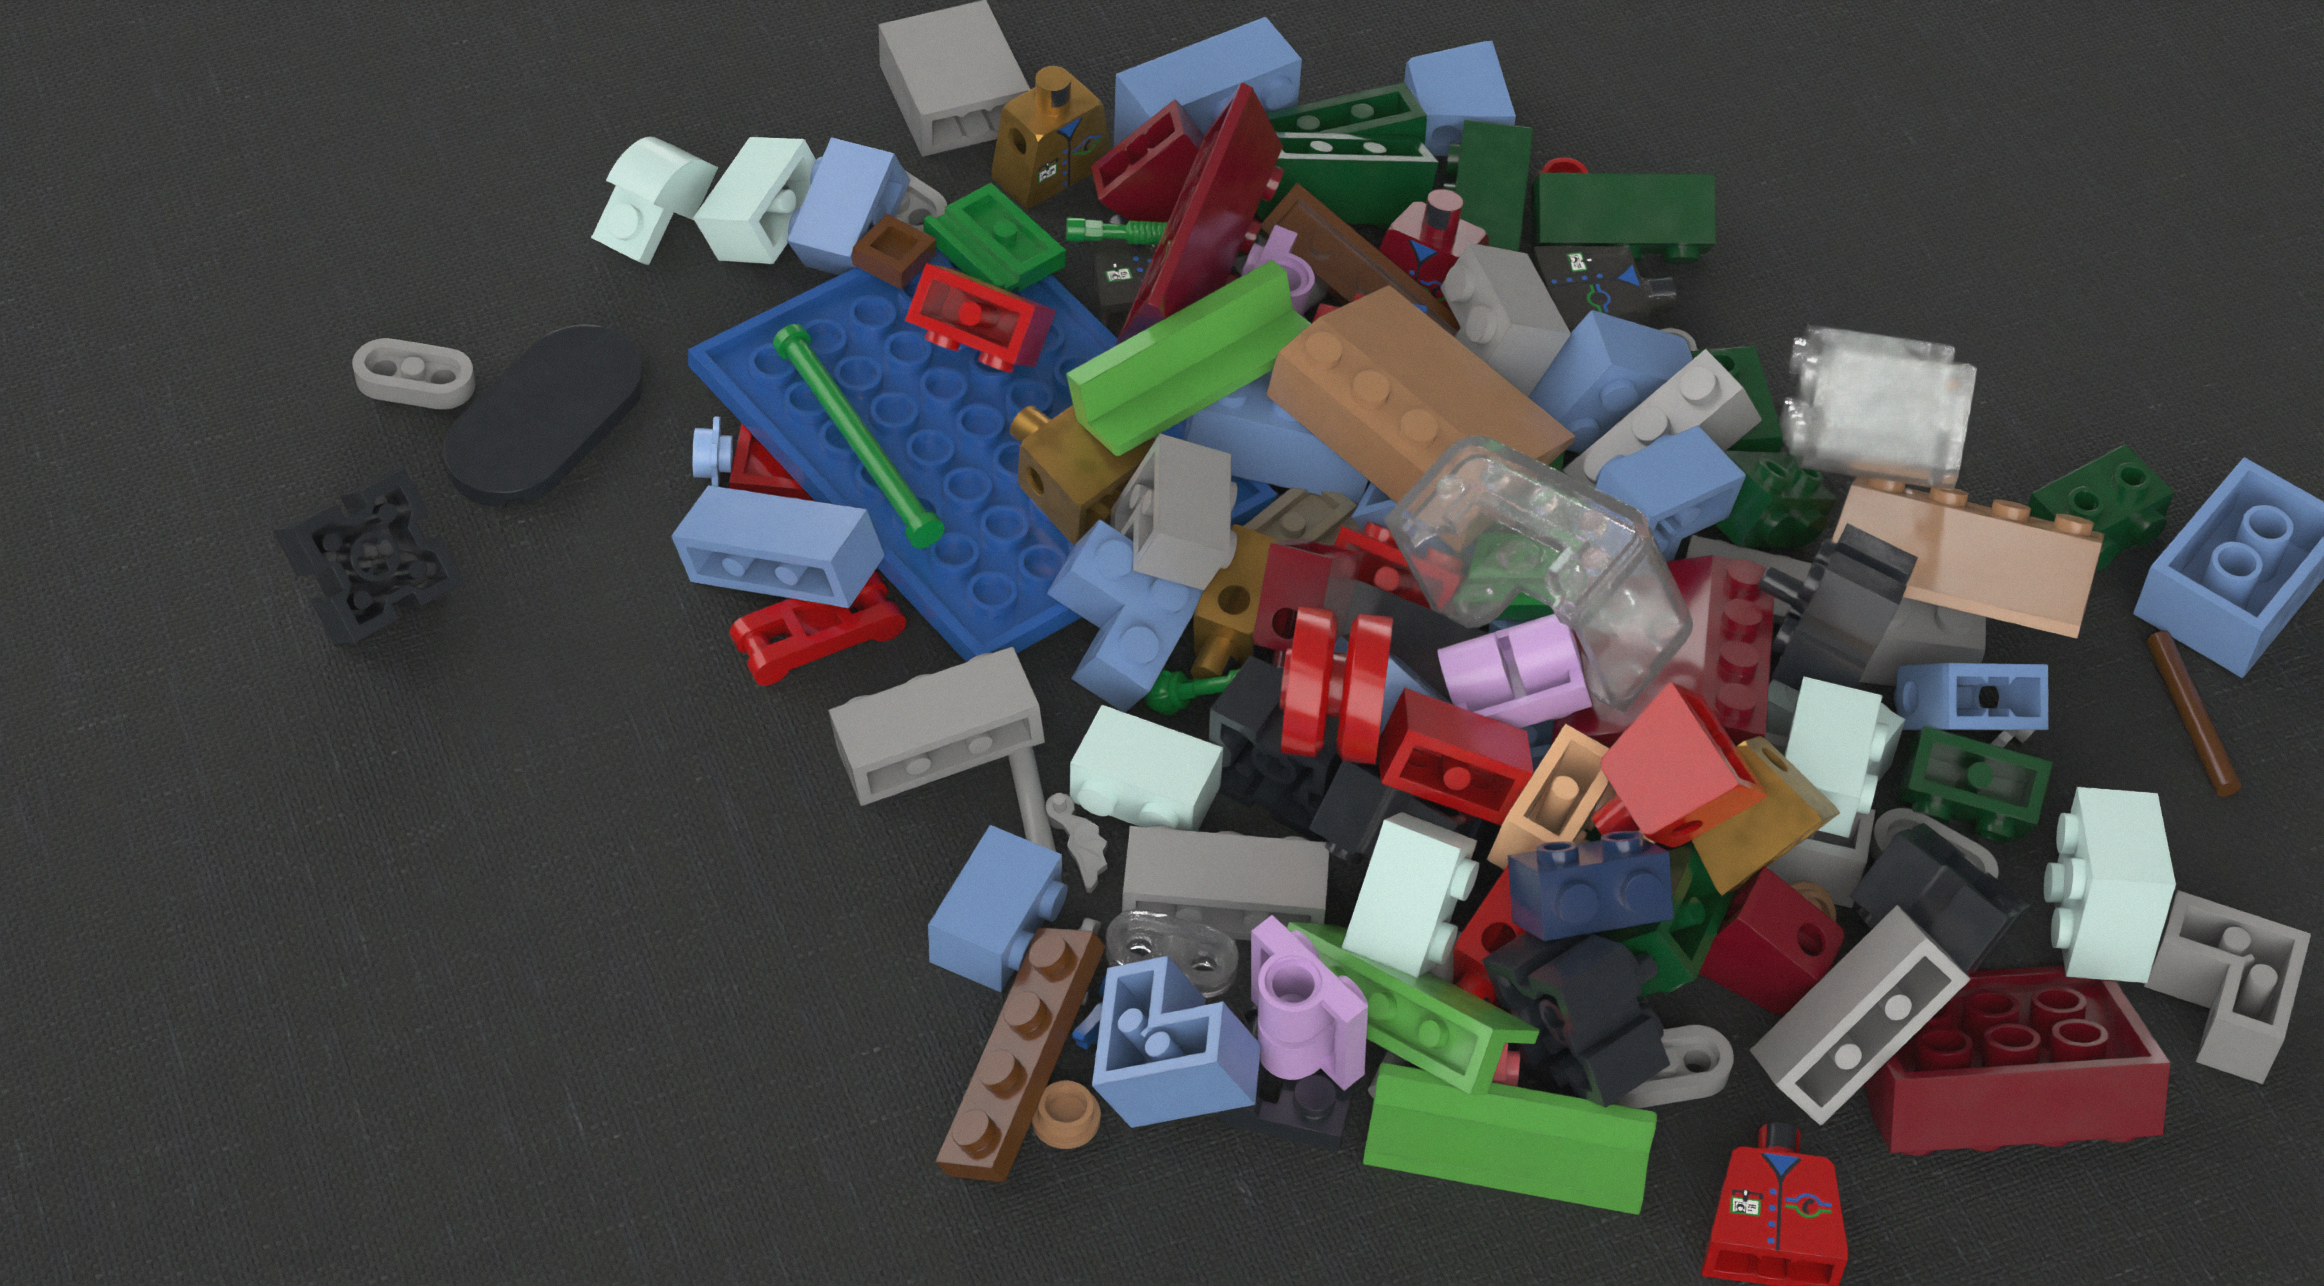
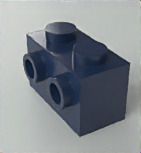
(1590, 886)

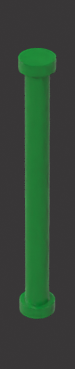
(922, 526)

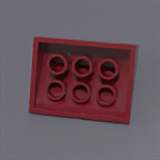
(1211, 213)
(1721, 659)
(2023, 1064)

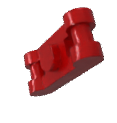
(813, 630)

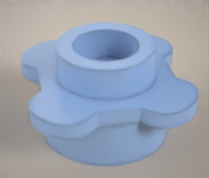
(712, 452)

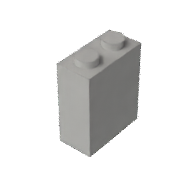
(950, 75)

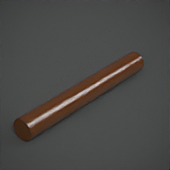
(2193, 714)

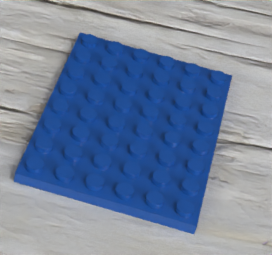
(943, 429)

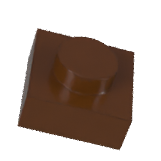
(894, 251)

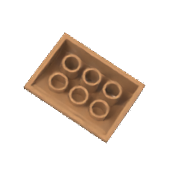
(1400, 391)
(1983, 556)

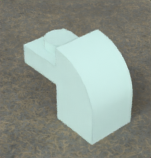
(651, 185)

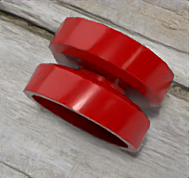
(1335, 684)

